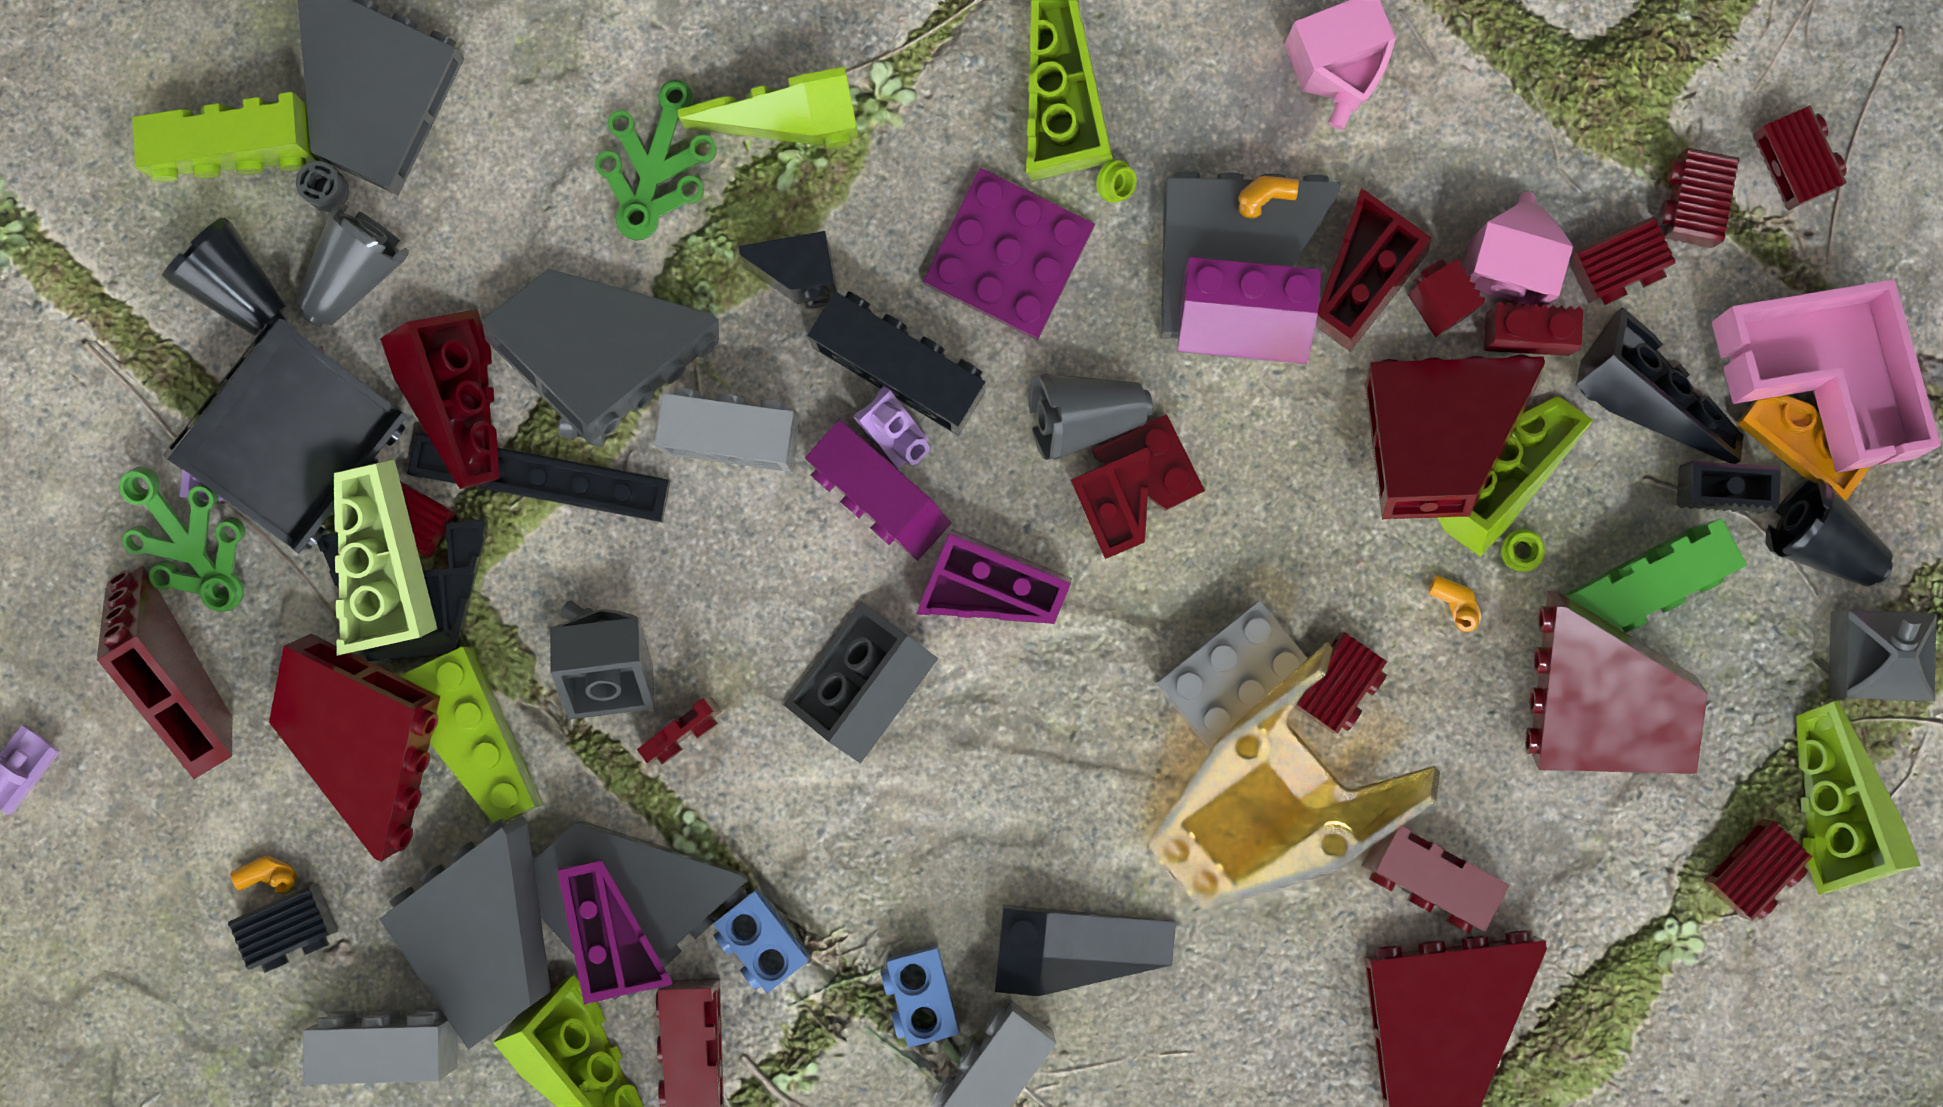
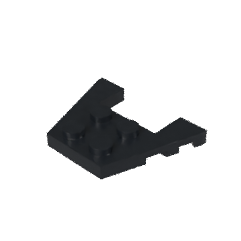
(447, 589)

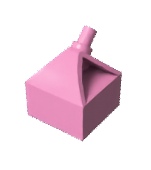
(1342, 54)
(1520, 255)

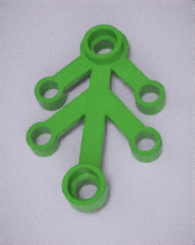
(654, 167)
(186, 544)

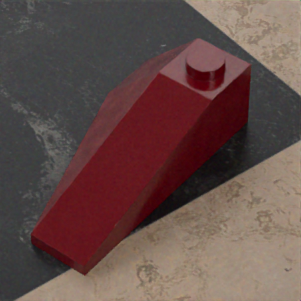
(445, 380)

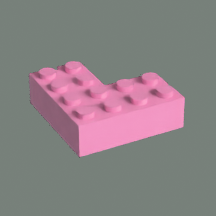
(1854, 356)

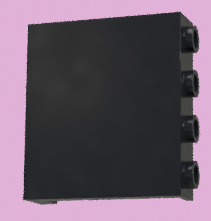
(281, 433)

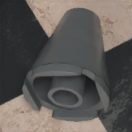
(346, 265)
(1083, 411)

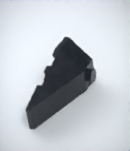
(1639, 384)
(1066, 949)

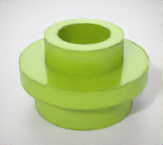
(1116, 181)
(1535, 547)

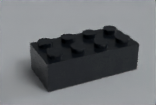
(891, 358)

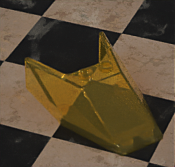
(1271, 811)

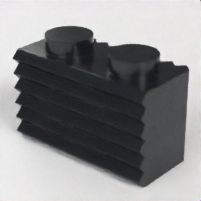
(1728, 487)
(283, 927)

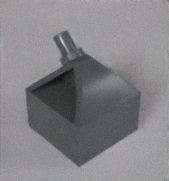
(1882, 655)
(600, 663)

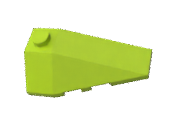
(809, 111)
(1530, 457)
(1849, 813)
(566, 1051)

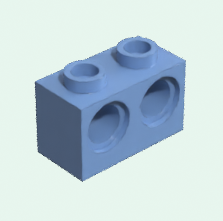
(770, 934)
(931, 993)

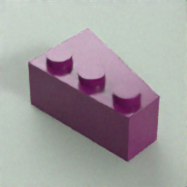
(878, 490)
(992, 584)
(605, 936)

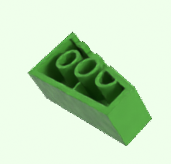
(1662, 576)

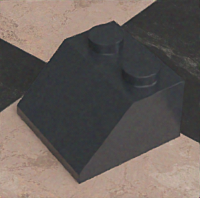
(795, 267)

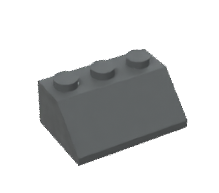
(860, 682)

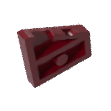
(1171, 471)
(1117, 501)
(666, 742)

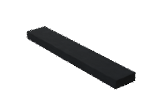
(557, 481)

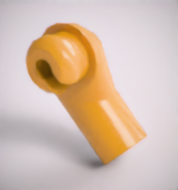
(1262, 190)
(1460, 600)
(267, 870)

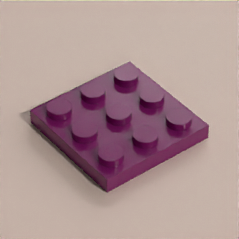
(1008, 254)

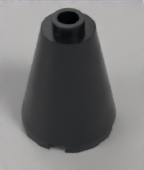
(226, 278)
(1828, 535)

